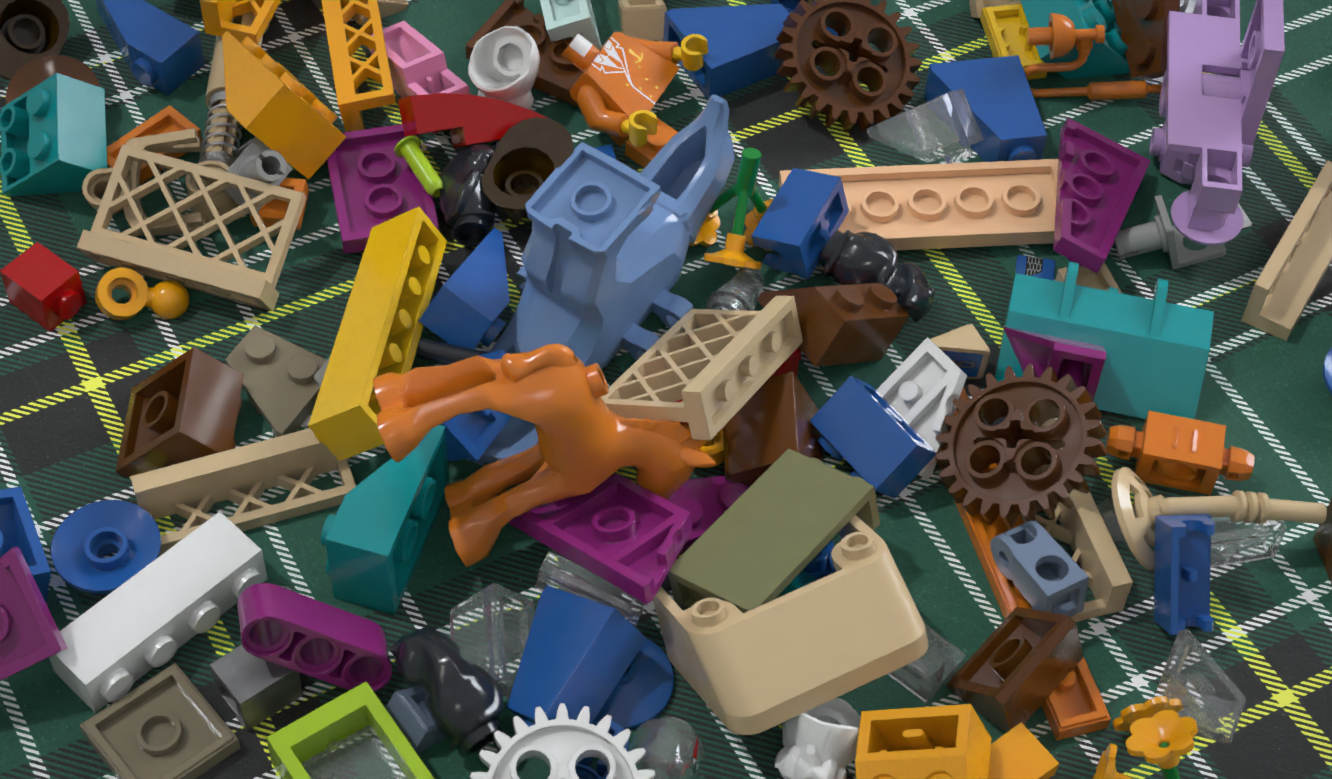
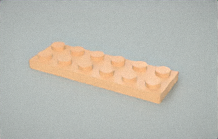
(951, 203)

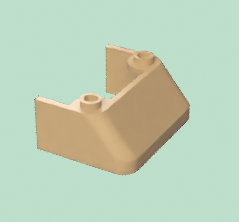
(802, 645)

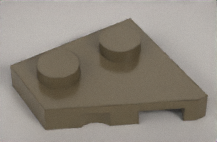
(277, 378)

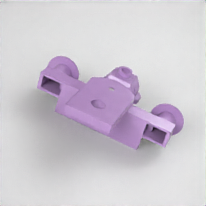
(1213, 115)

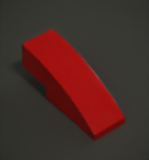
(467, 116)

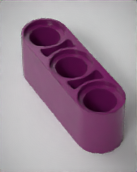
(313, 637)

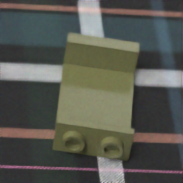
(771, 533)

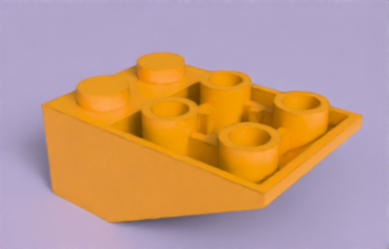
(277, 106)
(923, 744)

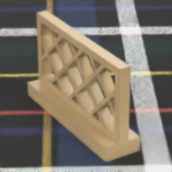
(188, 268)
(708, 366)

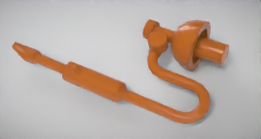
(1062, 38)

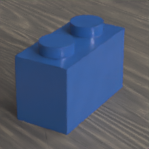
(871, 437)

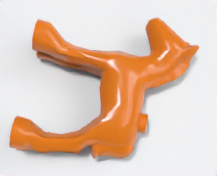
(575, 430)

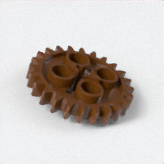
(847, 61)
(1021, 445)

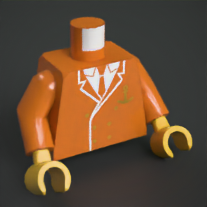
(627, 80)

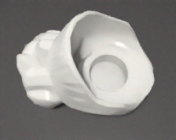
(505, 65)
(819, 742)

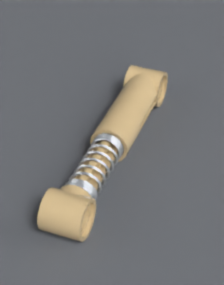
(222, 132)

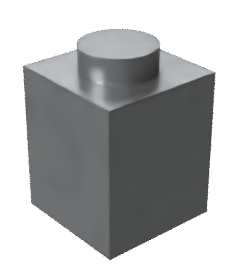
(254, 686)

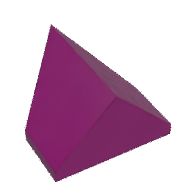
(1078, 359)

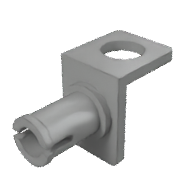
(257, 163)
(1164, 236)

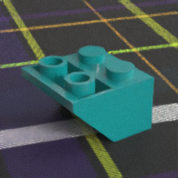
(1105, 57)
(52, 137)

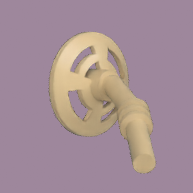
(1138, 518)

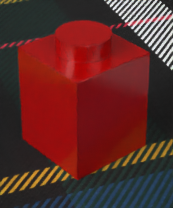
(43, 286)

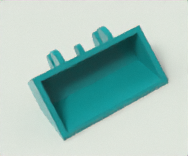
(1151, 346)

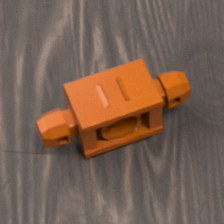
(1180, 452)

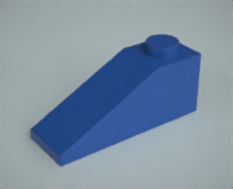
(153, 43)
(472, 297)

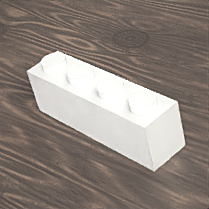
(157, 611)

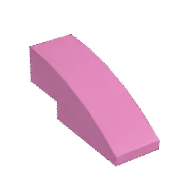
(418, 64)

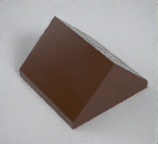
(769, 425)
(1019, 666)

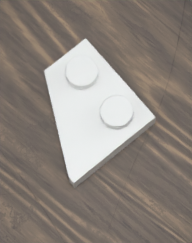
(924, 393)

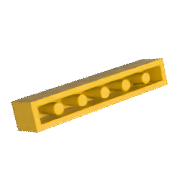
(377, 330)

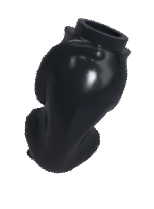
(462, 196)
(872, 259)
(459, 695)

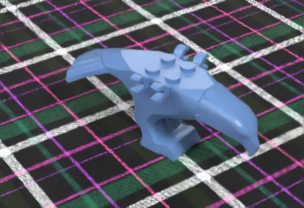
(611, 251)

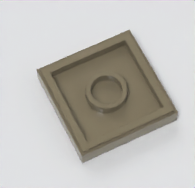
(160, 731)

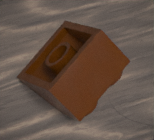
(845, 321)
(180, 414)

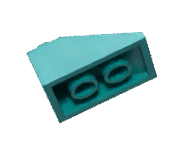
(385, 526)

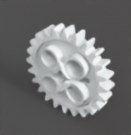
(561, 746)

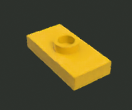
(1007, 35)

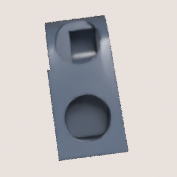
(1040, 569)

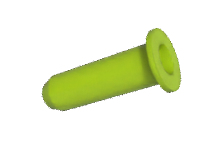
(410, 150)

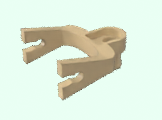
(178, 141)

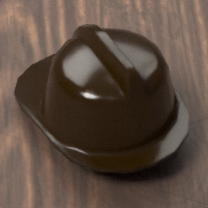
(30, 31)
(524, 162)

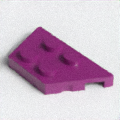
(614, 533)

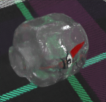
(670, 748)

